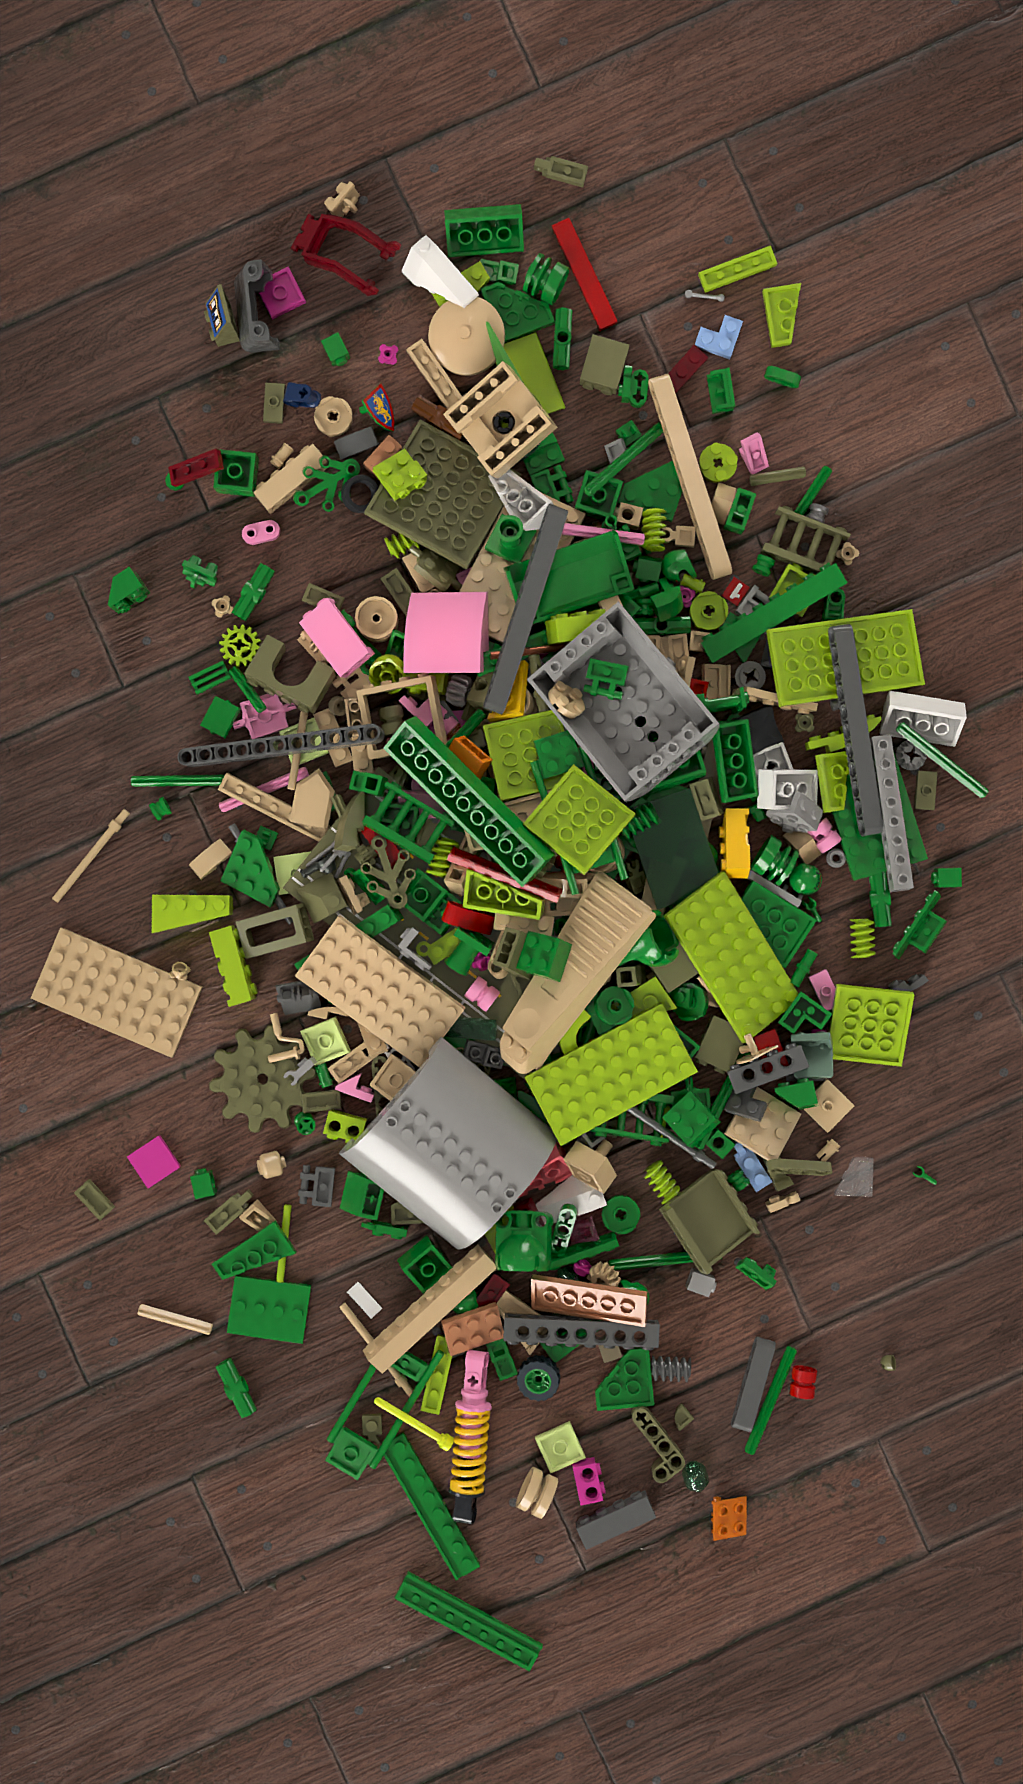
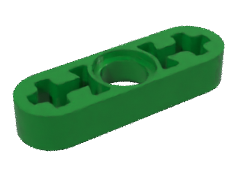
(561, 1221)

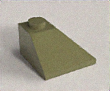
(323, 897)

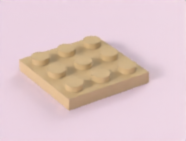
(769, 1135)

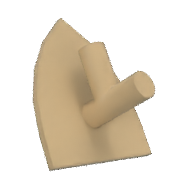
(751, 1047)

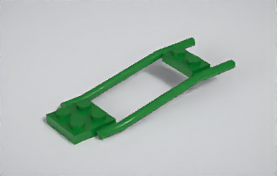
(557, 756)
(353, 1452)

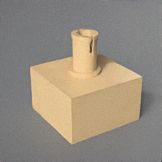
(591, 1165)

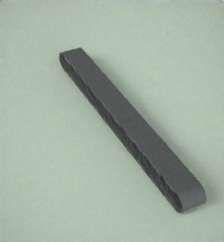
(525, 609)
(855, 729)
(271, 745)

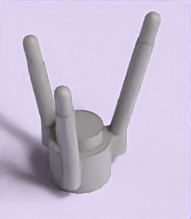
(336, 853)

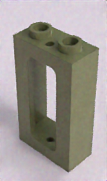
(301, 924)

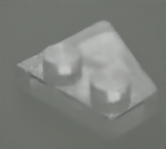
(857, 1178)

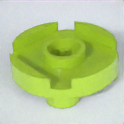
(721, 452)
(716, 603)

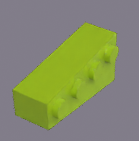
(233, 966)

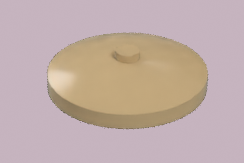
(461, 337)

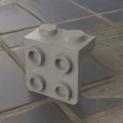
(802, 815)
(408, 936)

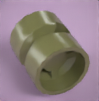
(392, 718)

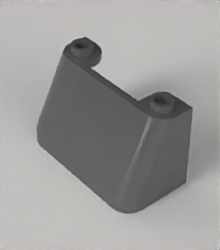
(253, 334)

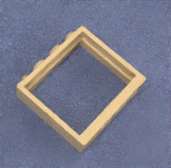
(403, 682)

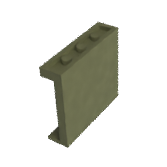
(709, 1219)

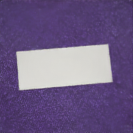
(364, 1300)

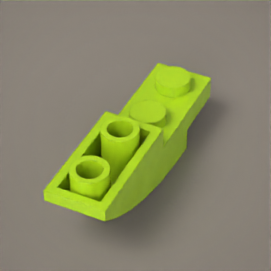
(835, 740)

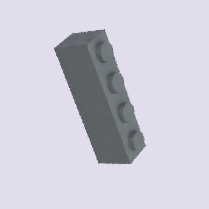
(615, 1519)

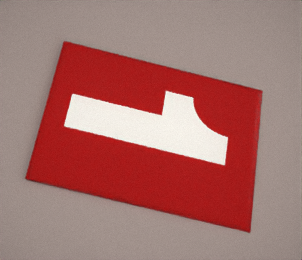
(735, 591)

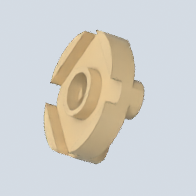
(322, 415)
(567, 700)

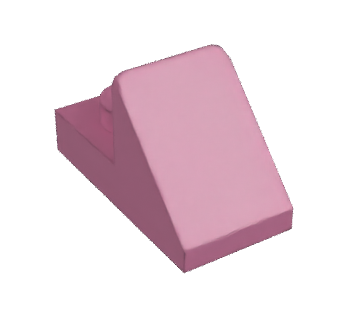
(754, 453)
(350, 1087)

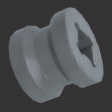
(817, 512)

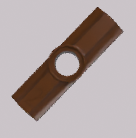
(434, 416)

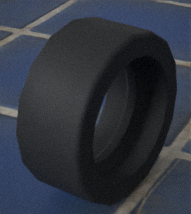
(345, 493)

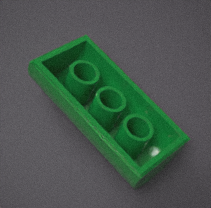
(735, 761)

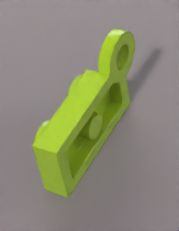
(441, 948)

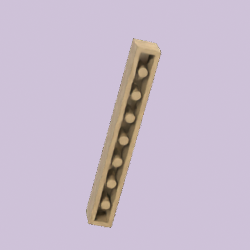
(429, 1309)

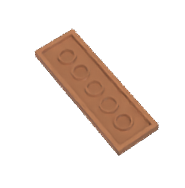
(589, 1300)

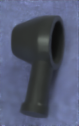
(317, 865)

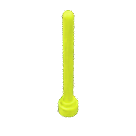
(444, 1440)

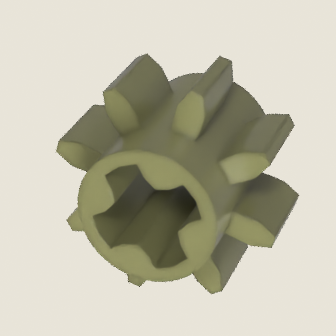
(366, 854)

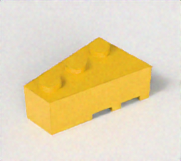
(735, 843)

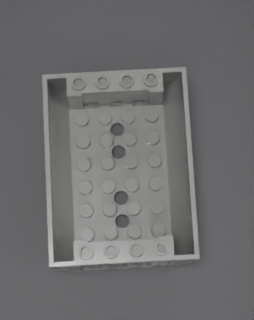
(651, 691)

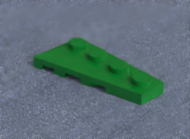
(261, 1248)

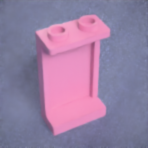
(335, 638)

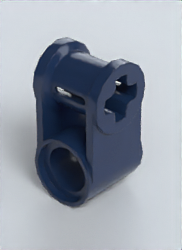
(301, 396)

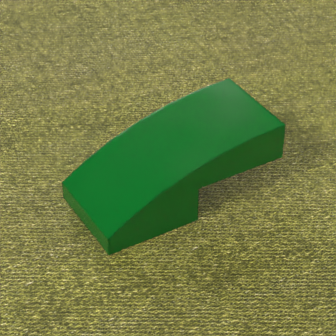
(501, 272)
(502, 1359)

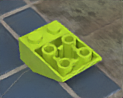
(565, 629)

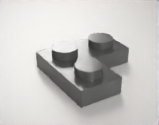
(746, 1106)

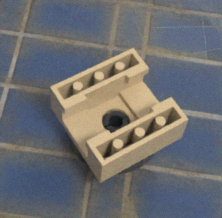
(484, 409)

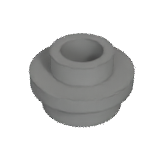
(841, 855)

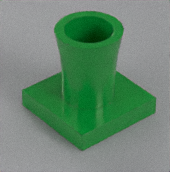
(510, 539)
(467, 950)

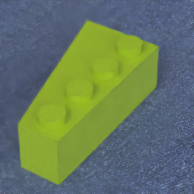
(498, 897)
(183, 910)

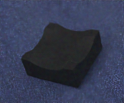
(762, 728)

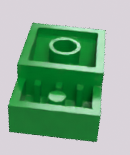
(428, 901)

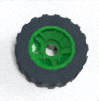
(546, 1385)

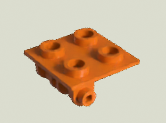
(729, 1517)

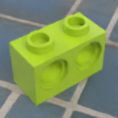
(345, 1120)

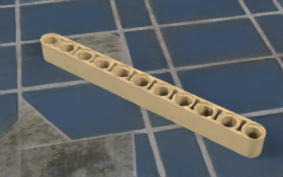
(690, 476)

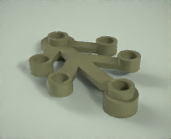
(390, 875)

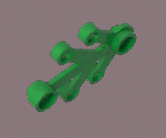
(329, 481)

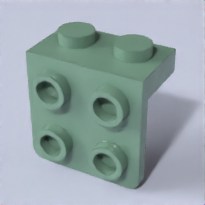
(818, 1053)

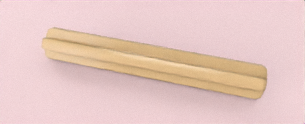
(175, 1319)

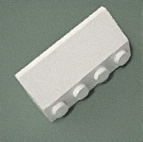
(932, 718)

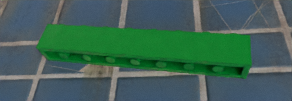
(773, 613)

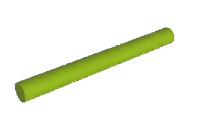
(285, 1227)

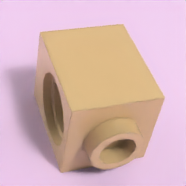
(635, 511)

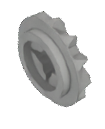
(747, 667)
(904, 760)

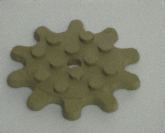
(246, 1092)

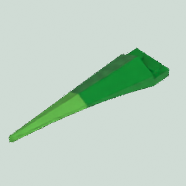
(548, 452)

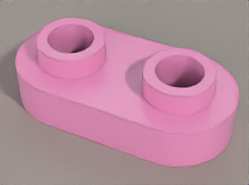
(261, 534)

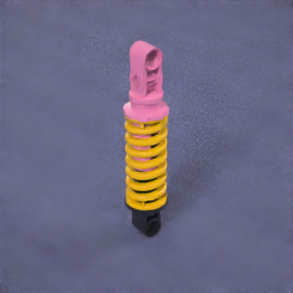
(472, 1415)

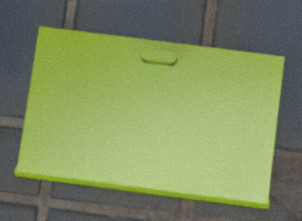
(535, 371)

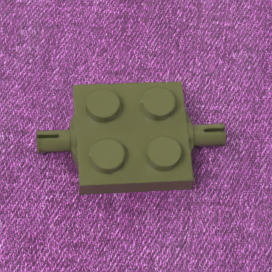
(436, 569)

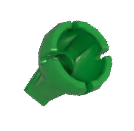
(655, 944)
(524, 1242)

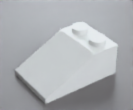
(778, 787)

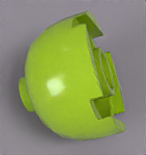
(386, 668)

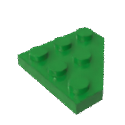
(517, 310)
(654, 490)
(251, 870)
(627, 1383)

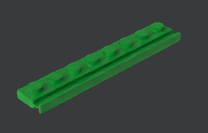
(430, 1507)
(468, 1621)

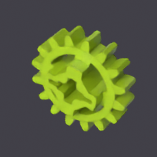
(239, 653)

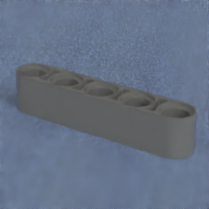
(753, 1384)

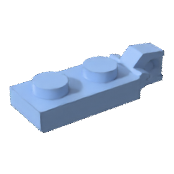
(751, 1167)

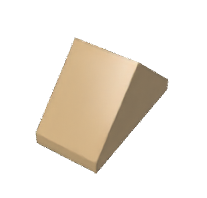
(722, 501)
(804, 844)
(257, 1216)

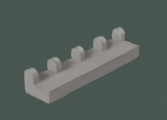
(796, 901)

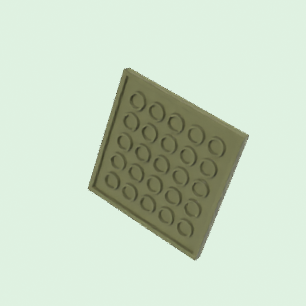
(453, 506)

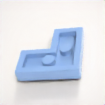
(722, 342)

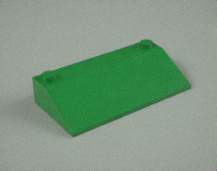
(578, 576)

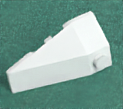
(434, 271)
(521, 499)
(571, 1192)

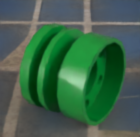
(544, 278)
(774, 860)

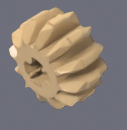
(604, 1275)

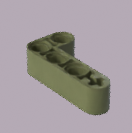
(655, 1439)

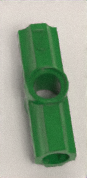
(563, 327)
(253, 592)
(674, 625)
(880, 900)
(236, 1388)

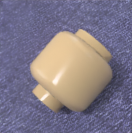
(271, 1164)

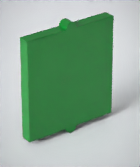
(220, 717)

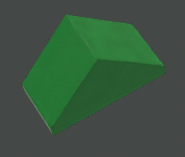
(396, 644)

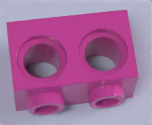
(584, 1481)

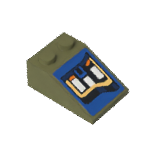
(221, 318)

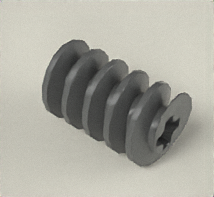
(671, 1369)

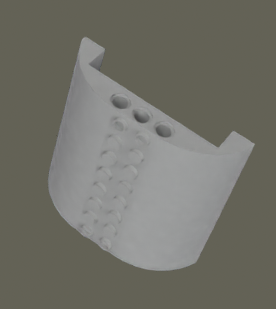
(453, 1147)

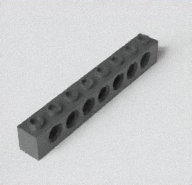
(572, 1323)

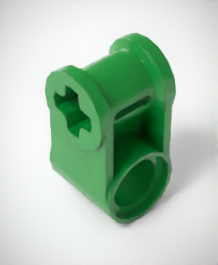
(833, 610)

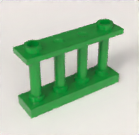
(735, 702)
(408, 841)
(656, 1140)

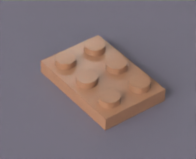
(472, 1329)

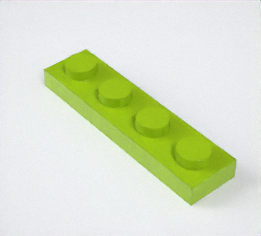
(737, 269)
(436, 1384)

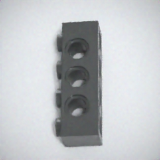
(797, 1063)

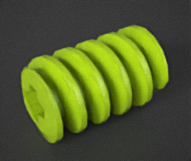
(651, 529)
(399, 544)
(440, 859)
(862, 938)
(662, 1181)

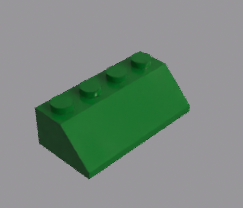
(484, 230)

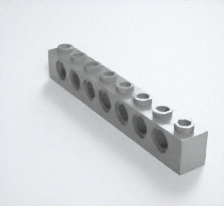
(893, 832)

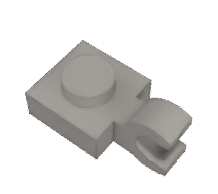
(303, 1066)

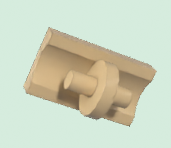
(344, 201)

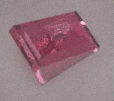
(583, 1231)

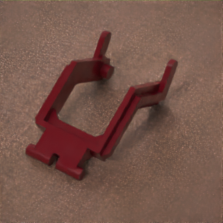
(314, 235)

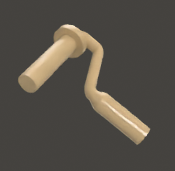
(287, 1054)

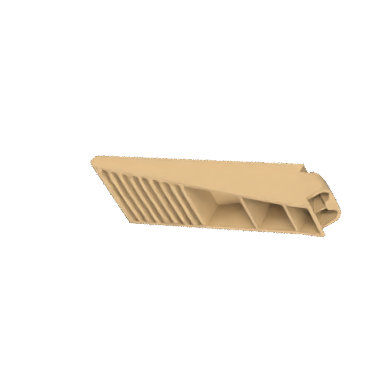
(601, 935)

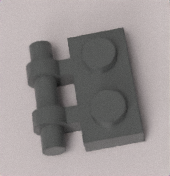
(323, 1185)

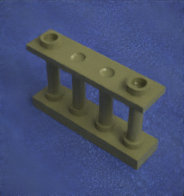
(790, 554)

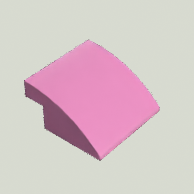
(446, 632)

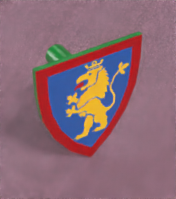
(379, 408)

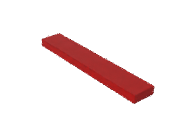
(584, 274)
(496, 872)

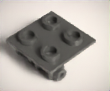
(297, 997)

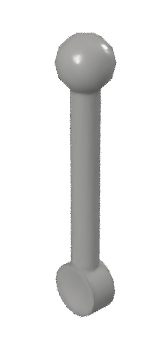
(688, 294)

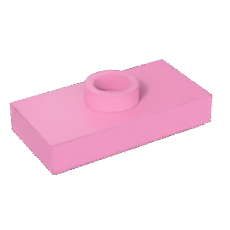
(823, 988)

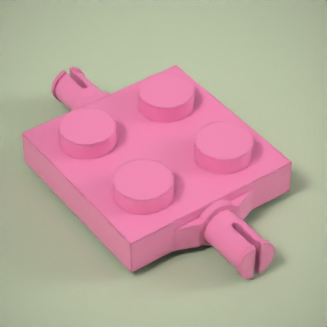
(267, 722)

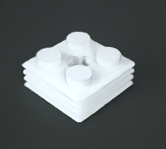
(775, 755)

